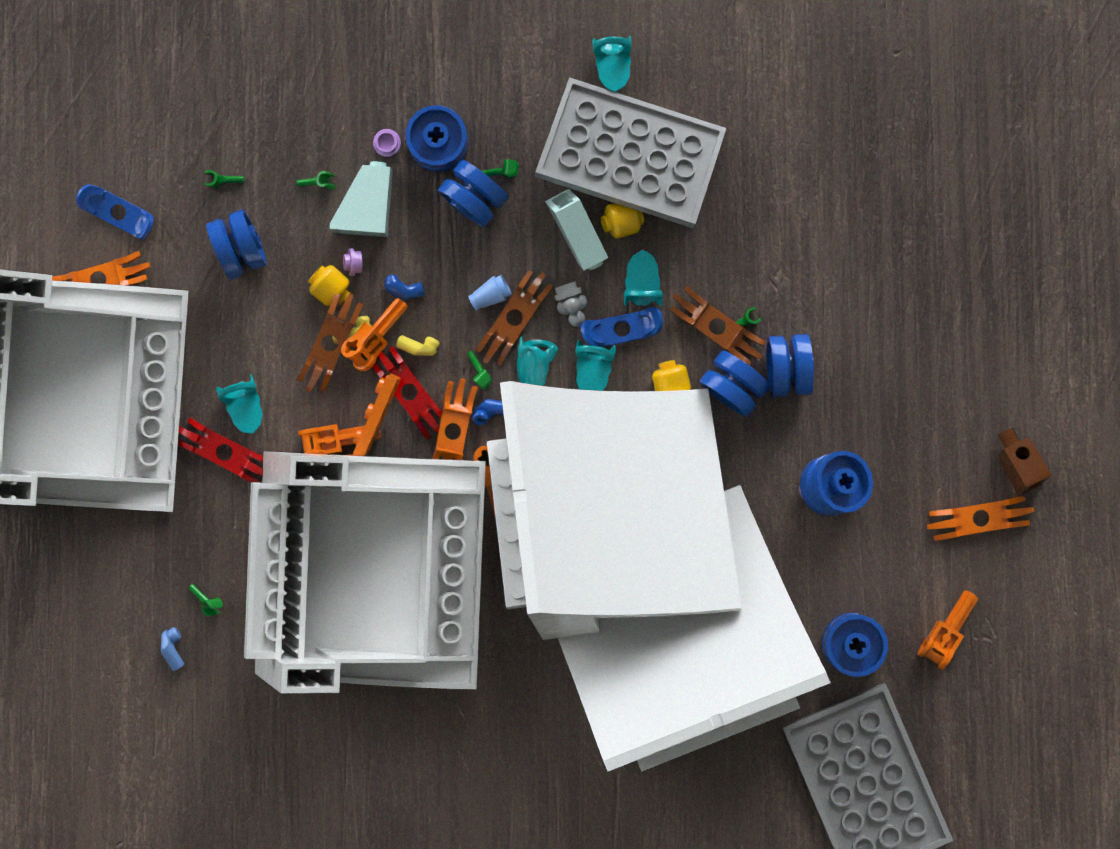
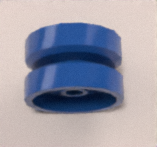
(433, 123)
(471, 196)
(234, 245)
(790, 364)
(737, 380)
(836, 483)
(869, 652)

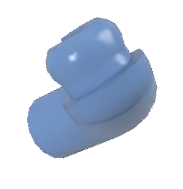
(168, 649)

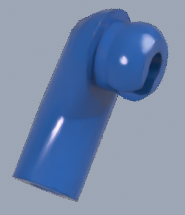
(400, 290)
(486, 411)

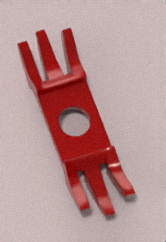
(421, 404)
(208, 449)

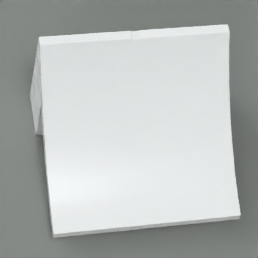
(89, 392)
(610, 507)
(364, 572)
(696, 678)

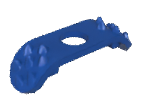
(100, 203)
(641, 323)

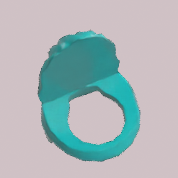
(613, 61)
(642, 280)
(533, 362)
(593, 366)
(242, 405)

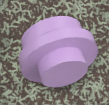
(387, 142)
(352, 262)

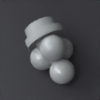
(571, 303)

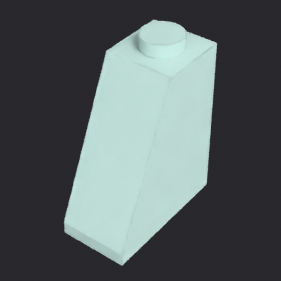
(366, 204)
(577, 229)

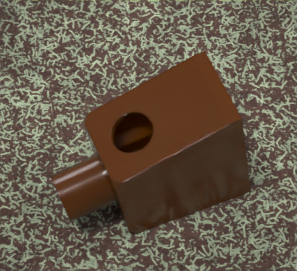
(1023, 473)

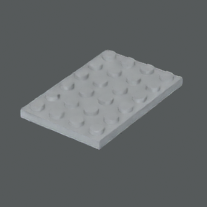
(630, 152)
(866, 775)

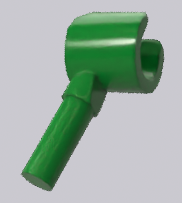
(509, 169)
(222, 179)
(321, 180)
(746, 320)
(483, 379)
(209, 606)

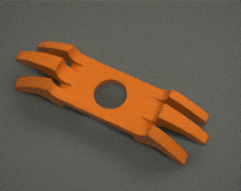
(113, 271)
(455, 414)
(964, 522)

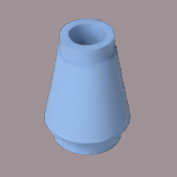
(490, 293)

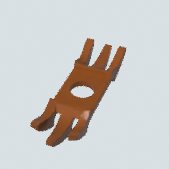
(705, 314)
(335, 327)
(502, 329)

